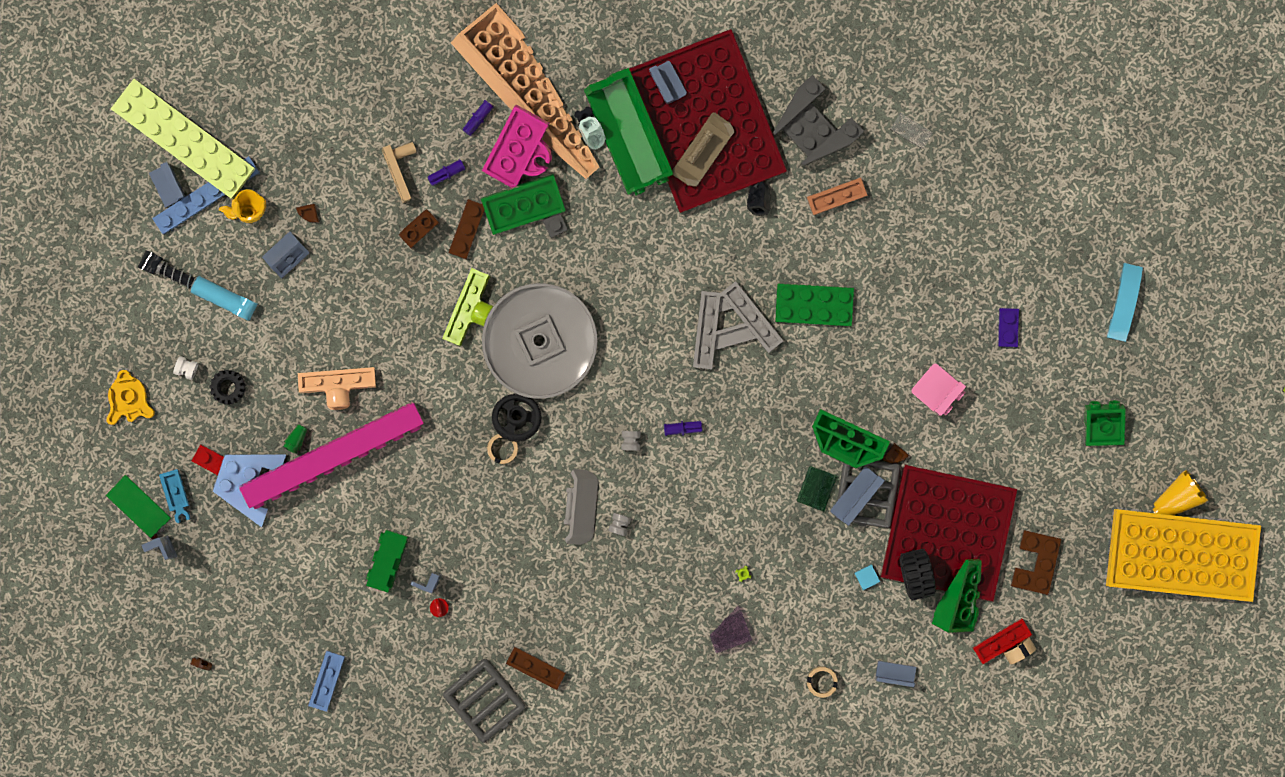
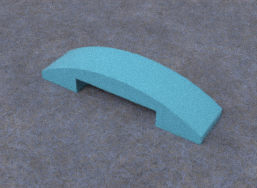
(1125, 302)

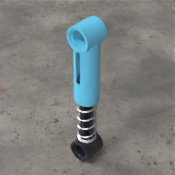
(199, 286)

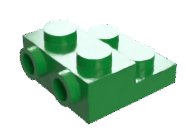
(1104, 423)

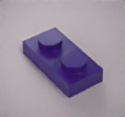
(1008, 327)

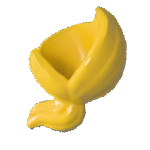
(246, 206)

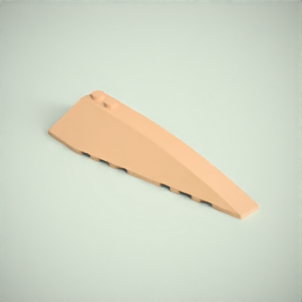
(507, 65)

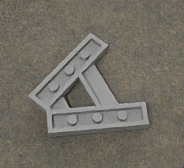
(754, 325)

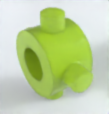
(743, 573)

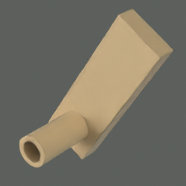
(391, 156)

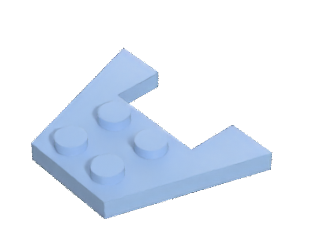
(239, 469)

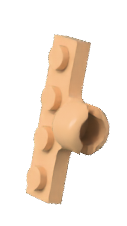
(337, 384)

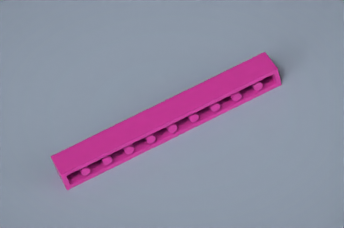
(330, 455)

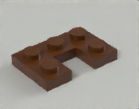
(1047, 552)

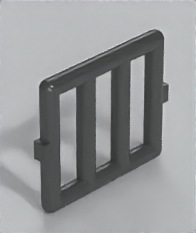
(891, 486)
(460, 708)

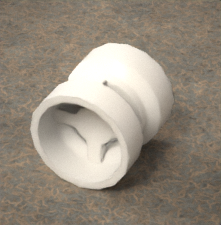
(185, 368)

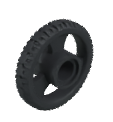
(533, 417)

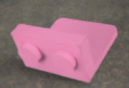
(938, 390)

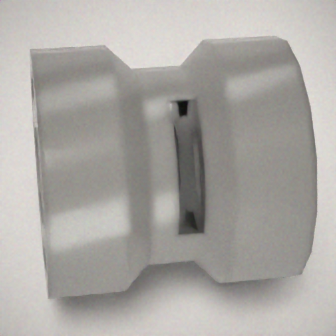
(631, 440)
(619, 524)

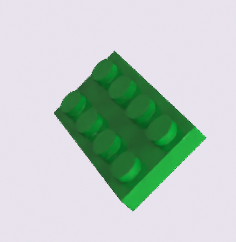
(523, 204)
(814, 305)

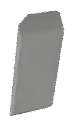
(581, 507)

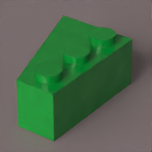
(386, 560)

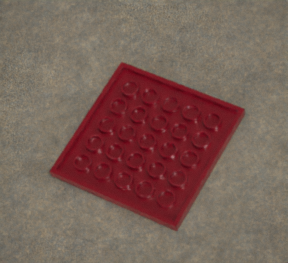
(953, 523)

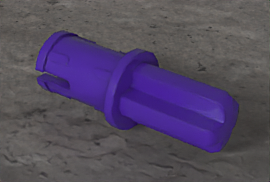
(477, 118)
(446, 172)
(683, 428)

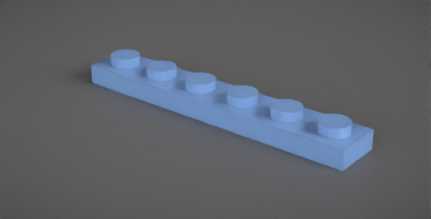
(192, 204)

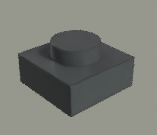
(555, 225)

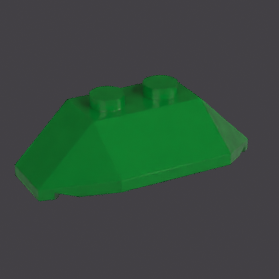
(847, 441)

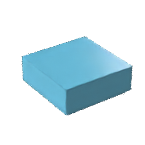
(867, 577)

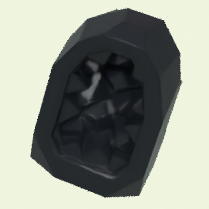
(759, 199)

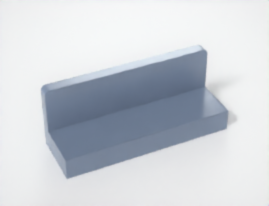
(856, 496)
(165, 546)

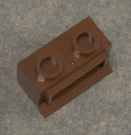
(418, 228)

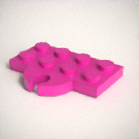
(518, 148)

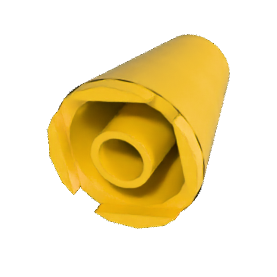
(1180, 496)

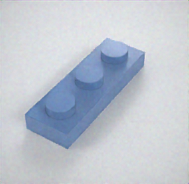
(326, 681)

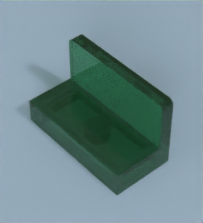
(816, 488)

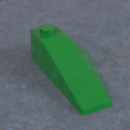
(958, 605)

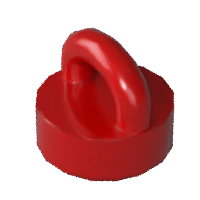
(439, 607)

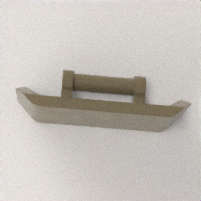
(703, 150)

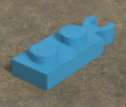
(175, 493)

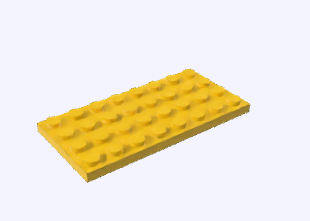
(1183, 555)

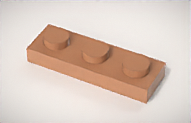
(837, 196)

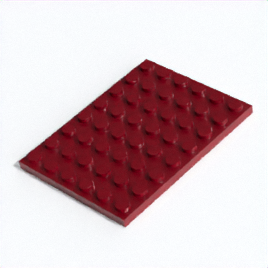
(716, 83)

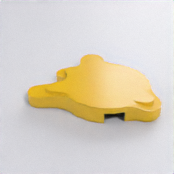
(127, 398)

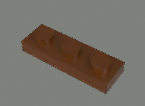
(467, 229)
(535, 668)

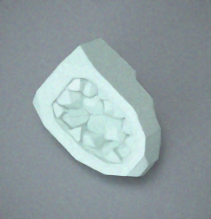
(592, 132)

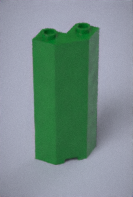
(628, 132)

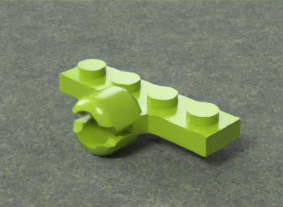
(468, 308)

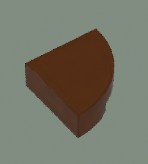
(308, 213)
(895, 454)
(201, 663)

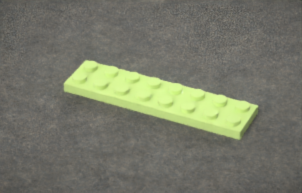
(183, 139)

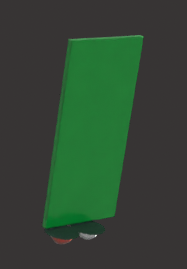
(138, 507)

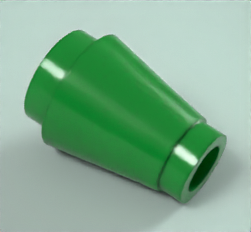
(295, 439)

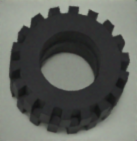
(917, 574)

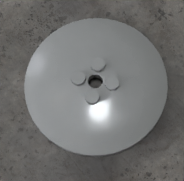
(567, 346)

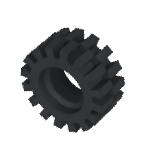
(216, 387)

